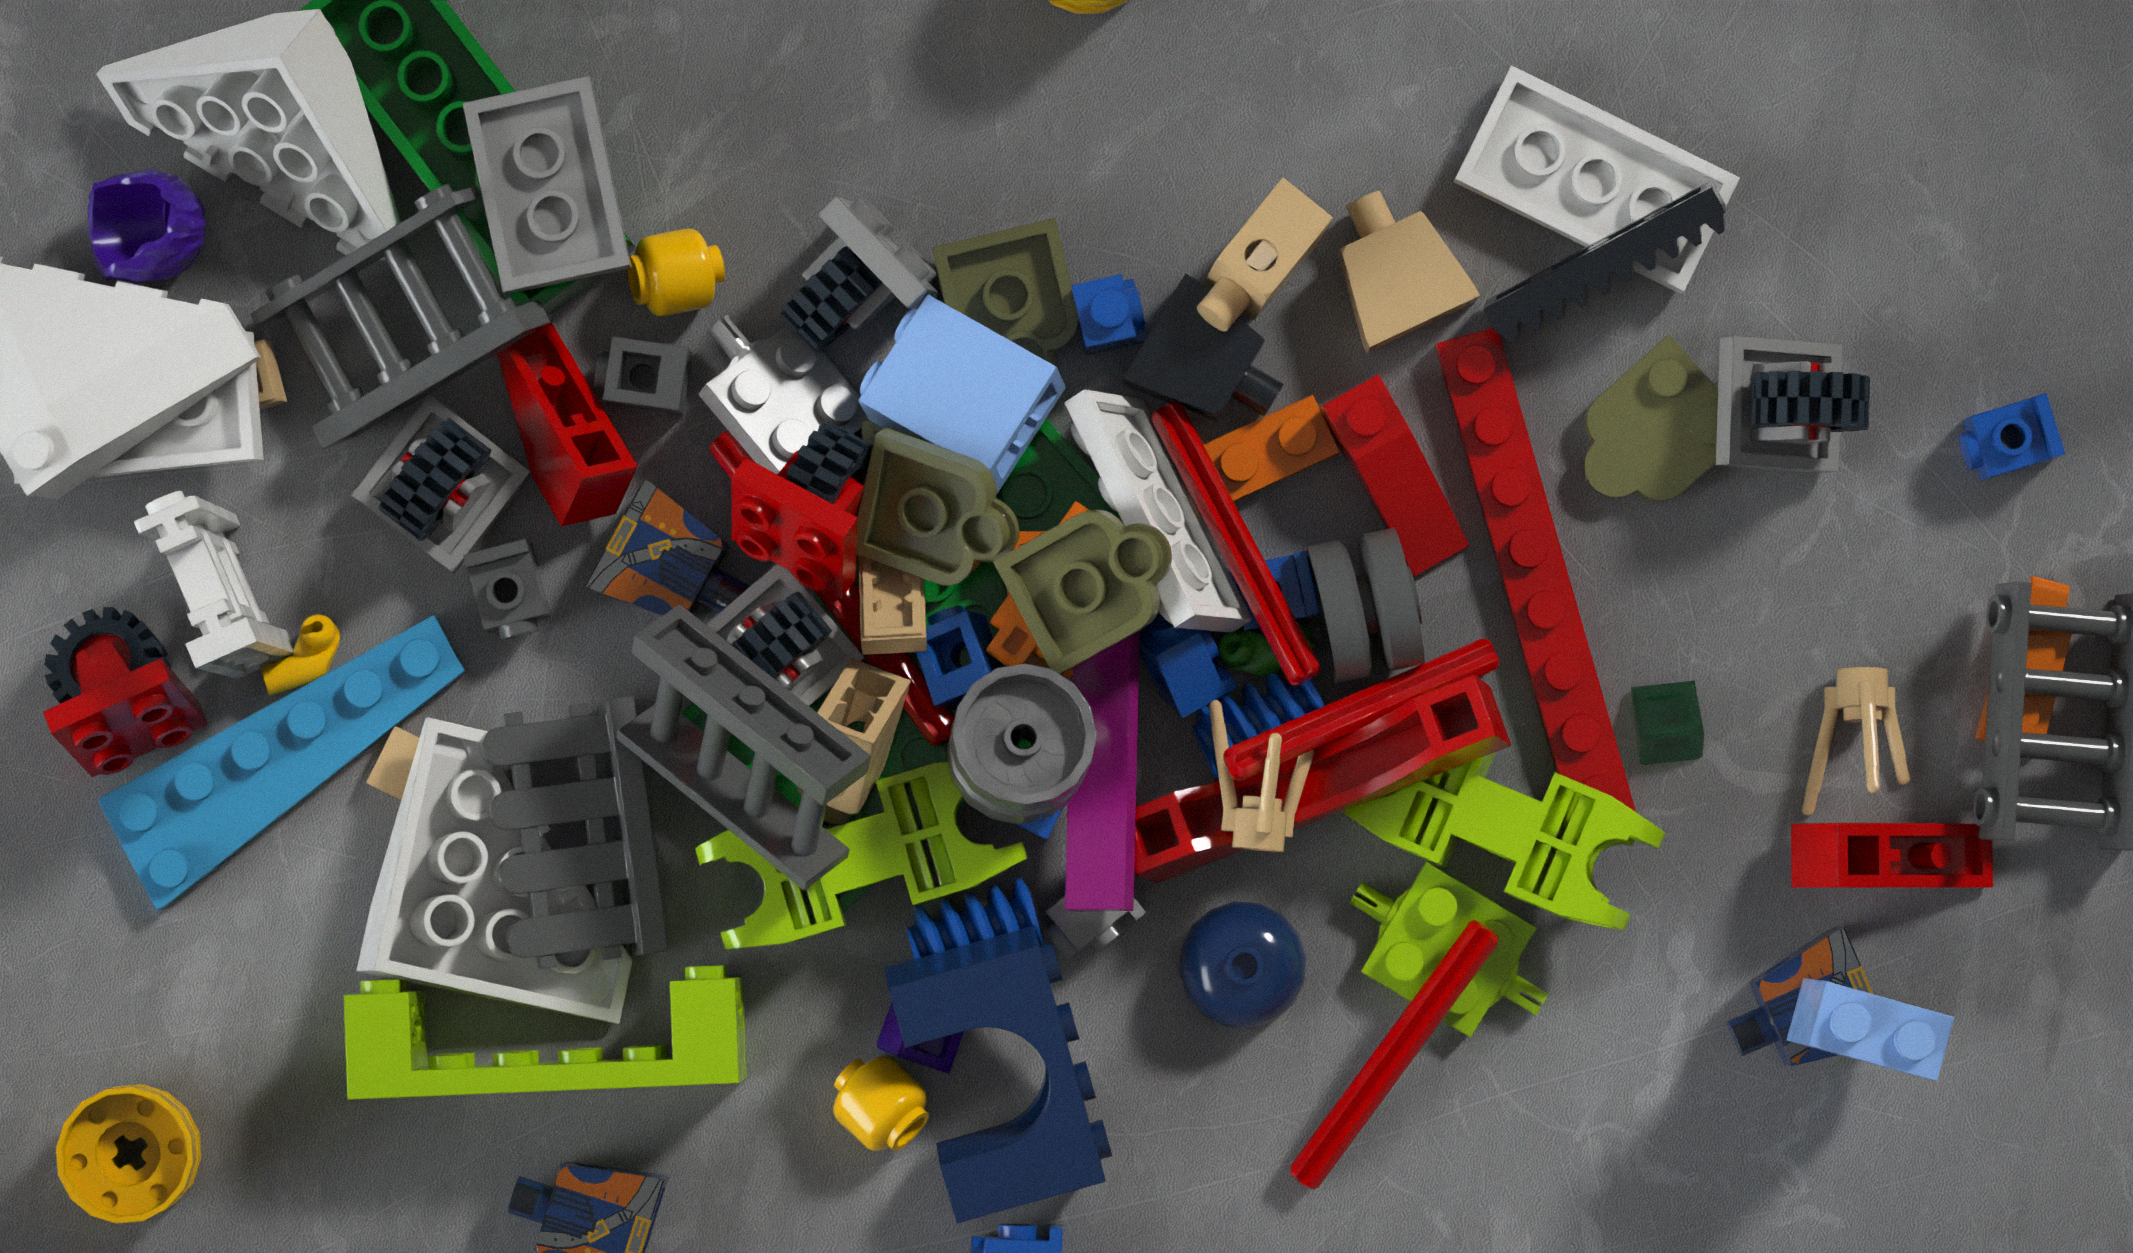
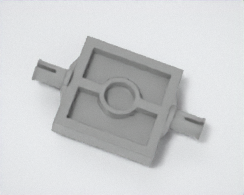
(777, 393)

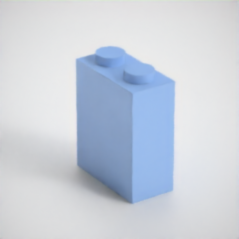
(961, 388)
(1870, 1028)

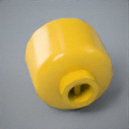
(675, 272)
(880, 1103)

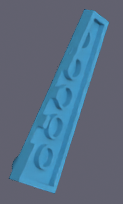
(236, 784)

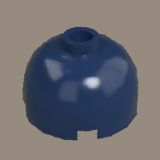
(1242, 964)

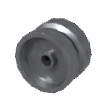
(1015, 705)

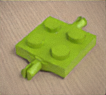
(1423, 927)

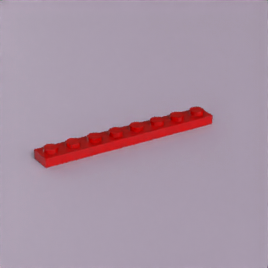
(1531, 563)

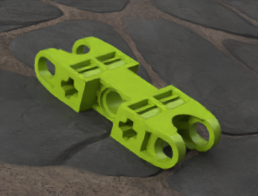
(1547, 840)
(879, 850)

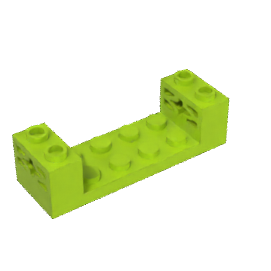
(390, 1047)

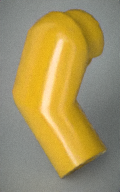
(310, 656)

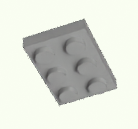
(547, 185)

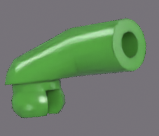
(1251, 651)

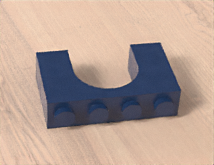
(1007, 987)

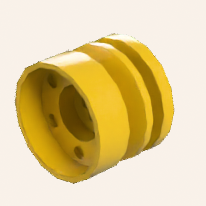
(91, 1147)

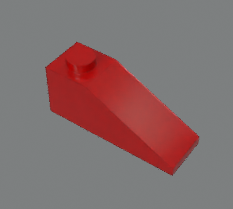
(565, 430)
(1394, 473)
(1890, 855)

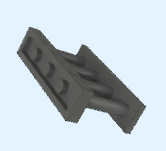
(449, 348)
(766, 719)
(1997, 801)

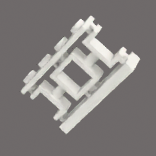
(213, 585)

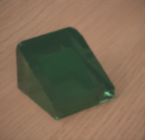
(1667, 722)

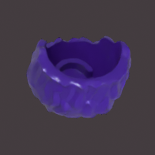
(144, 226)

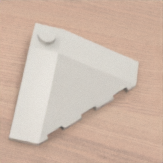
(274, 109)
(100, 370)
(439, 900)

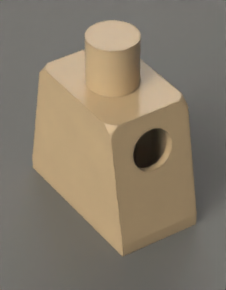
(1263, 256)
(1399, 273)
(870, 697)

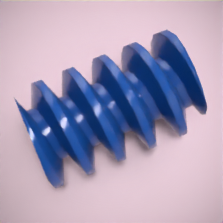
(1256, 714)
(975, 921)

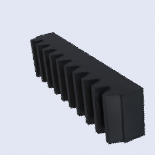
(1608, 255)

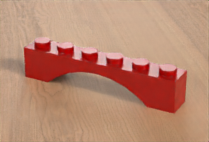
(1382, 757)

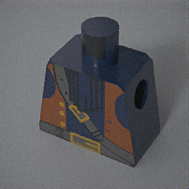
(664, 559)
(1777, 989)
(591, 1208)

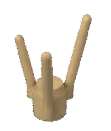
(1865, 700)
(1260, 821)

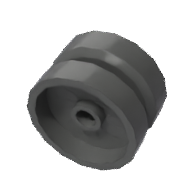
(1375, 603)

